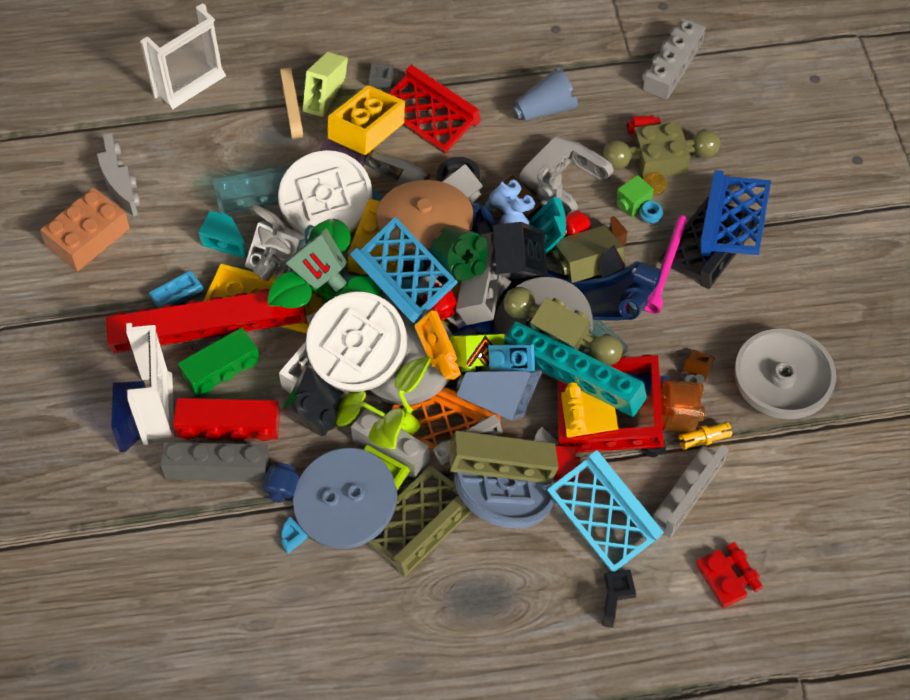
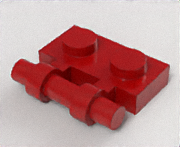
(722, 578)

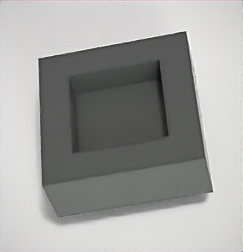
(381, 75)

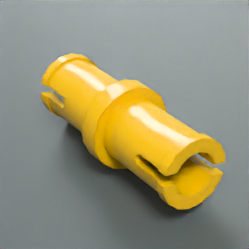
(705, 435)

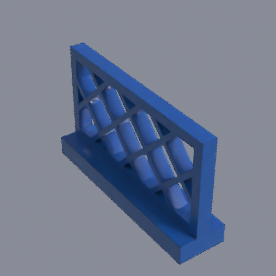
(715, 215)

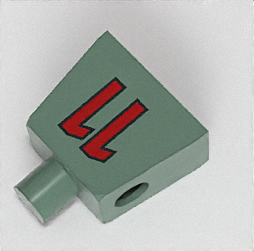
(319, 262)

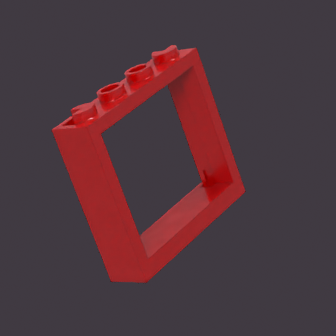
(624, 437)

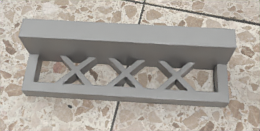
(689, 489)

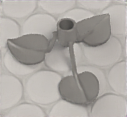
(269, 262)

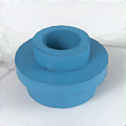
(651, 207)

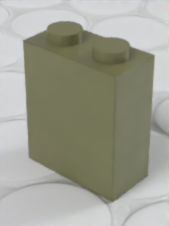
(581, 253)

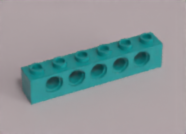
(573, 366)

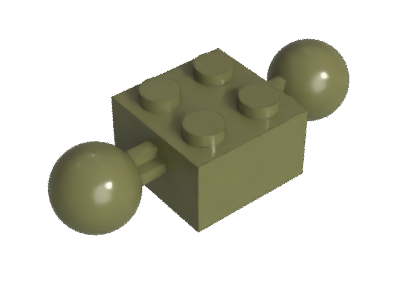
(662, 149)
(562, 324)

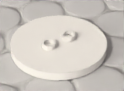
(324, 188)
(356, 341)

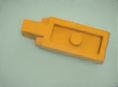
(437, 345)

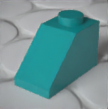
(222, 234)

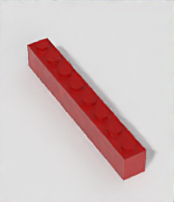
(203, 319)

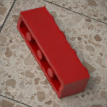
(227, 419)

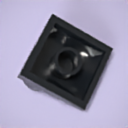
(314, 402)

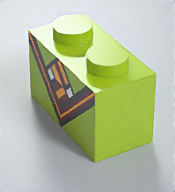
(473, 350)

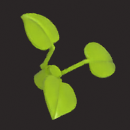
(385, 430)

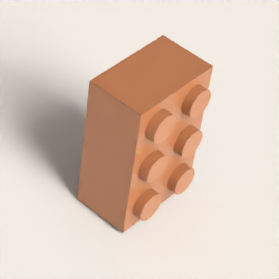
(85, 229)

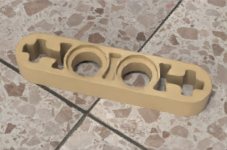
(291, 103)

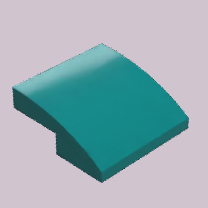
(552, 221)

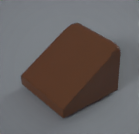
(618, 230)
(698, 363)

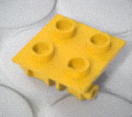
(586, 413)

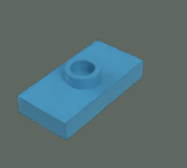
(176, 290)

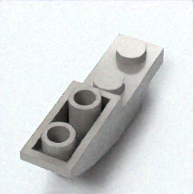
(118, 177)

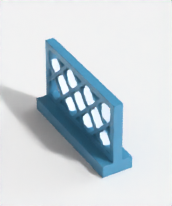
(393, 288)

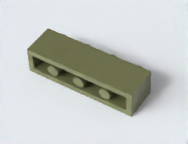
(502, 457)

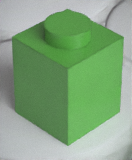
(633, 195)

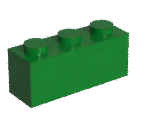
(219, 362)

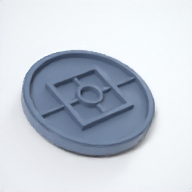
(345, 498)
(505, 501)

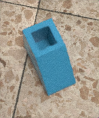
(511, 357)

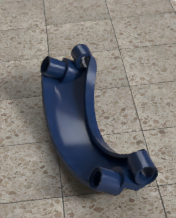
(607, 295)

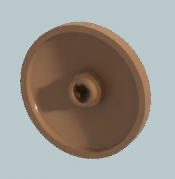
(424, 210)

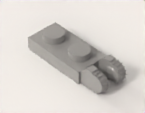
(548, 185)

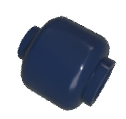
(280, 482)

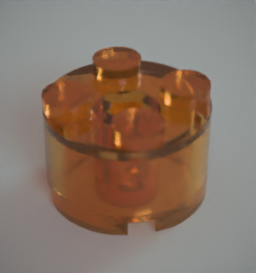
(682, 405)

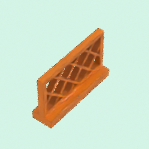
(449, 400)

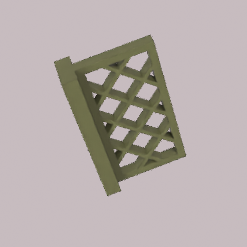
(437, 528)

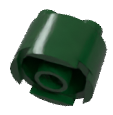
(460, 252)

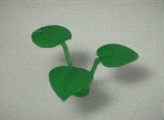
(293, 292)

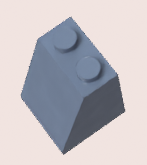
(500, 391)

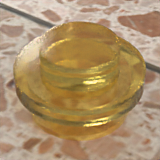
(657, 182)

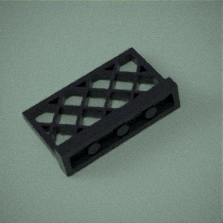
(718, 260)

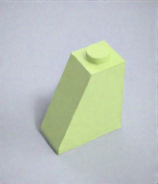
(323, 83)

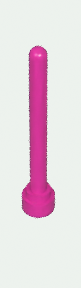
(655, 302)

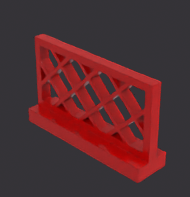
(444, 99)

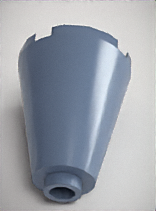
(547, 97)

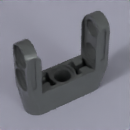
(388, 166)

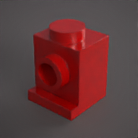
(566, 462)

